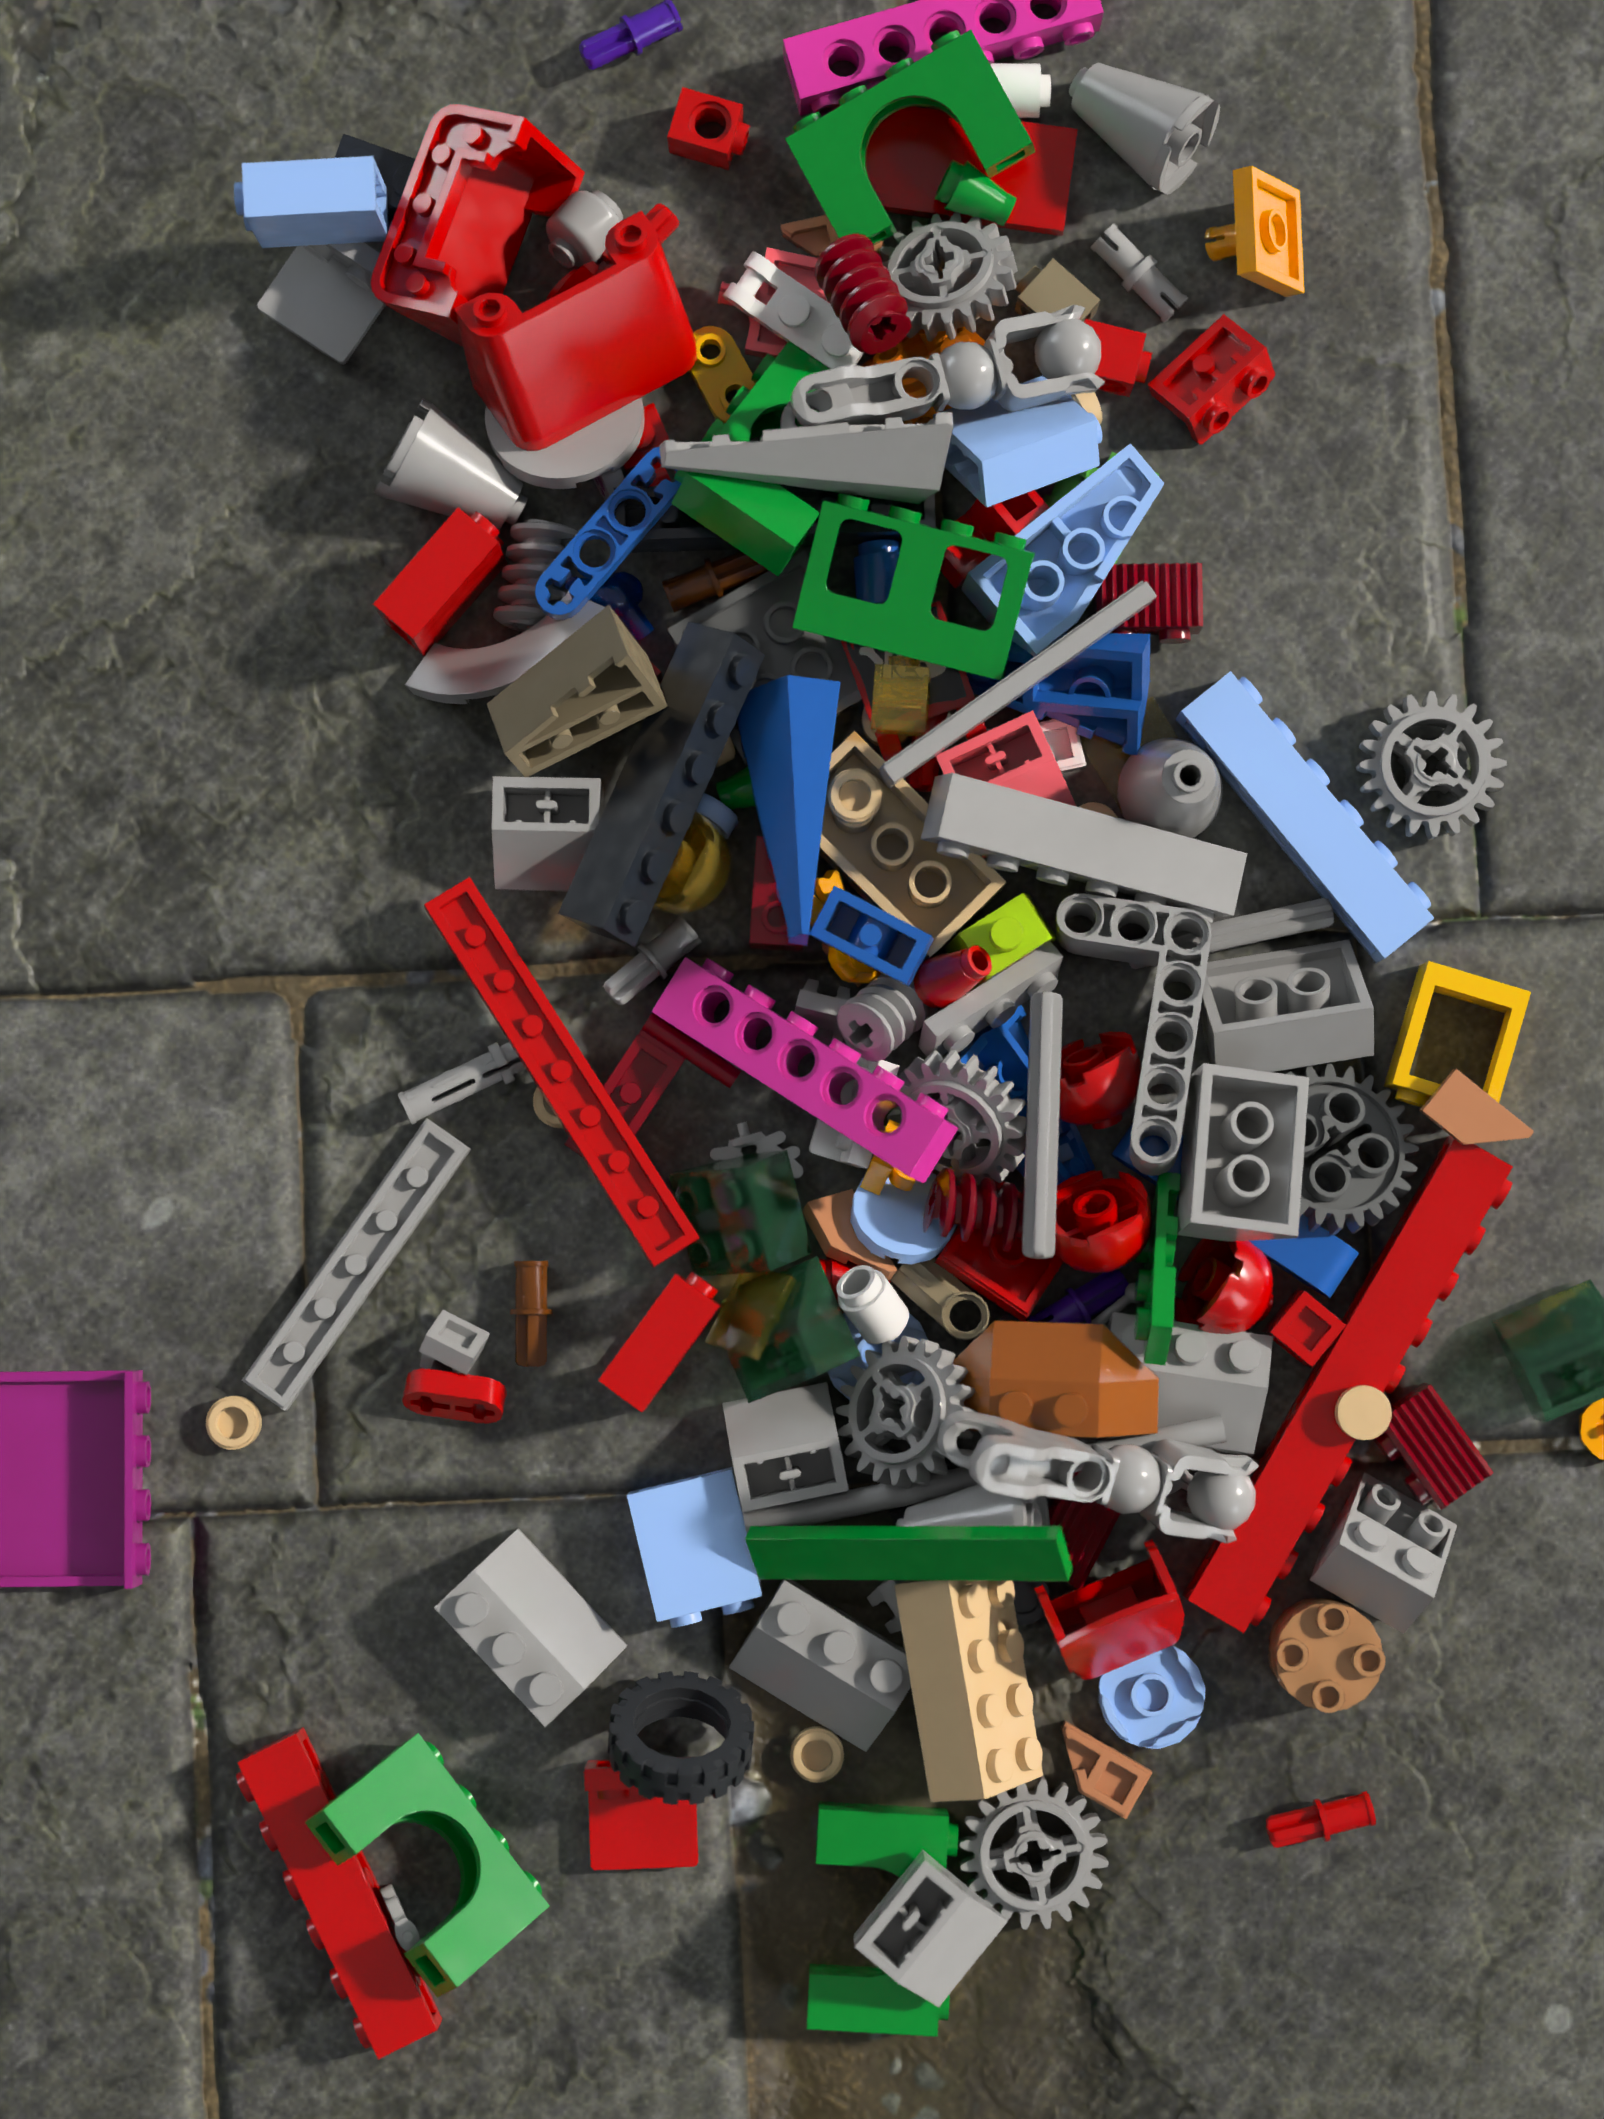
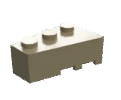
(576, 695)

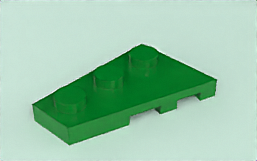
(1157, 1280)

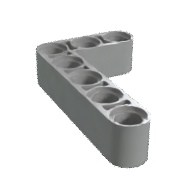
(1166, 1014)

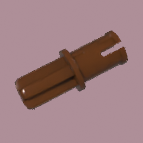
(711, 580)
(531, 1313)

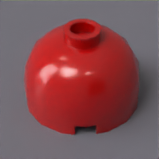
(1099, 1080)
(1101, 1221)
(1225, 1287)

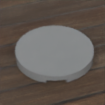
(576, 458)

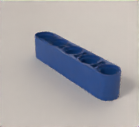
(1311, 1257)

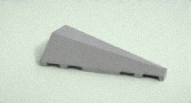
(861, 460)

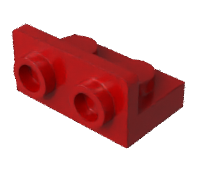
(1214, 378)

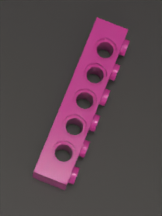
(911, 27)
(690, 1007)

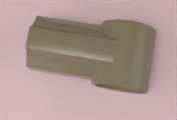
(937, 1293)

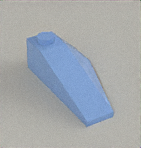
(1074, 550)

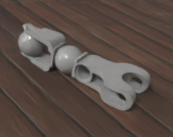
(959, 376)
(1122, 1478)

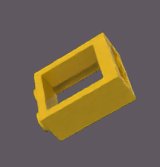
(1463, 986)

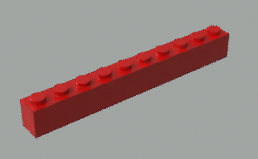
(1379, 1329)

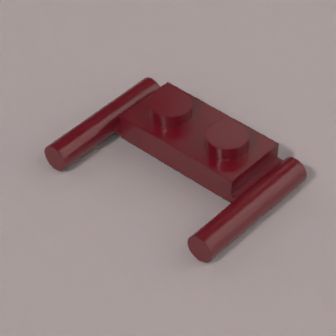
(652, 1065)

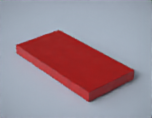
(918, 144)

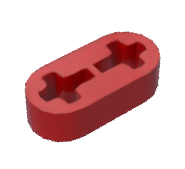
(454, 1396)

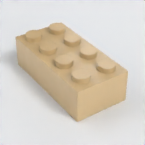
(893, 865)
(969, 1687)

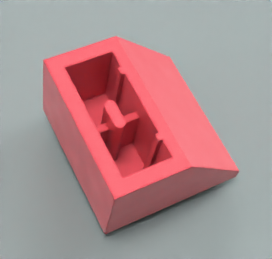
(1011, 757)

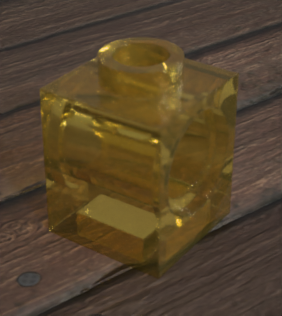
(901, 697)

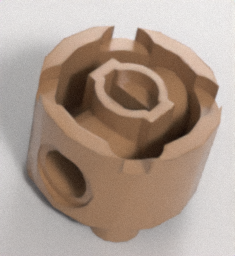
(1325, 1654)

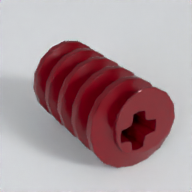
(862, 294)
(975, 1208)

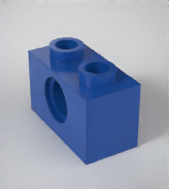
(871, 936)

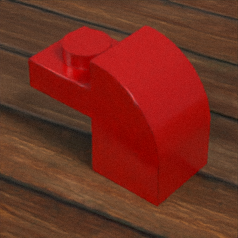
(1004, 517)

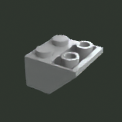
(542, 830)
(785, 1447)
(1384, 1553)
(928, 1930)

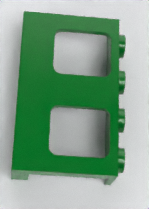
(905, 619)

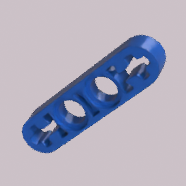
(606, 528)

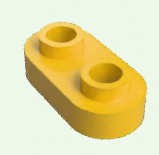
(721, 374)

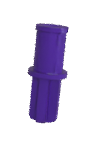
(631, 35)
(1086, 1301)

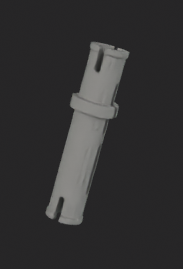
(462, 1081)

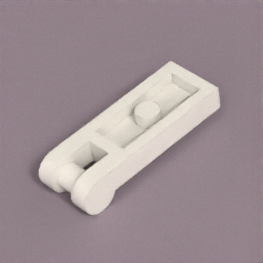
(793, 313)

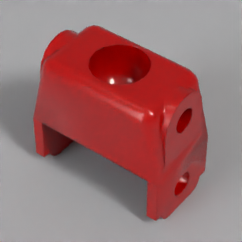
(1116, 1617)

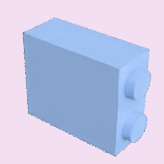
(313, 201)
(1016, 452)
(694, 1547)

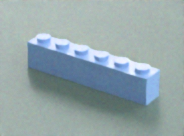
(1305, 816)

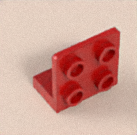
(634, 1830)

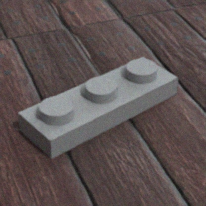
(991, 1002)

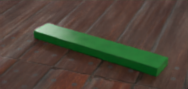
(910, 1553)

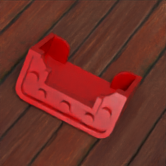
(467, 212)
(583, 348)

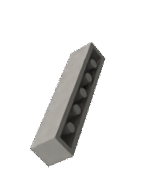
(1081, 846)

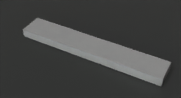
(1016, 683)
(356, 1264)

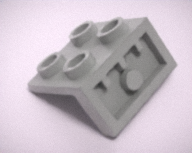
(326, 297)

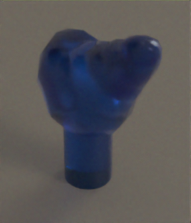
(623, 595)

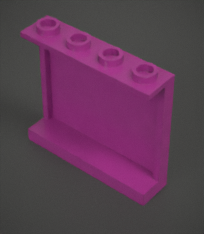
(73, 1478)

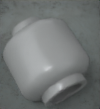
(580, 228)

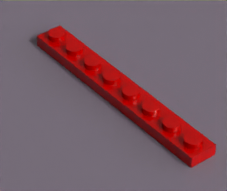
(561, 1072)

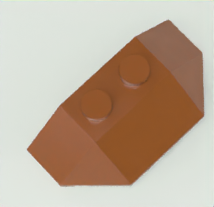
(1061, 1379)

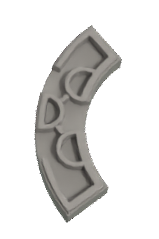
(482, 672)

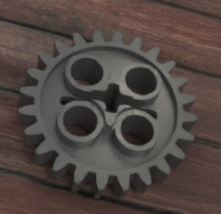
(1358, 1190)

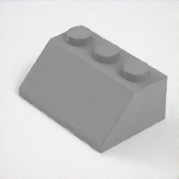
(1287, 1009)
(1242, 1154)
(1209, 1378)
(531, 1627)
(825, 1664)

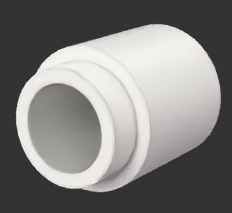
(1024, 87)
(872, 1304)

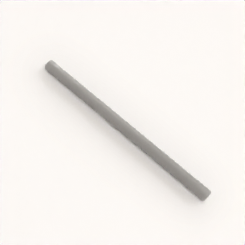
(886, 1497)

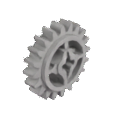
(951, 273)
(1450, 775)
(977, 1108)
(888, 1409)
(1080, 1844)

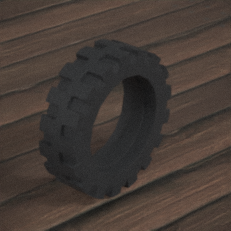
(674, 1776)

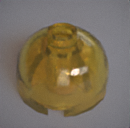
(697, 870)

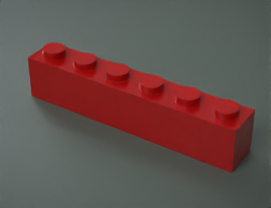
(342, 1900)

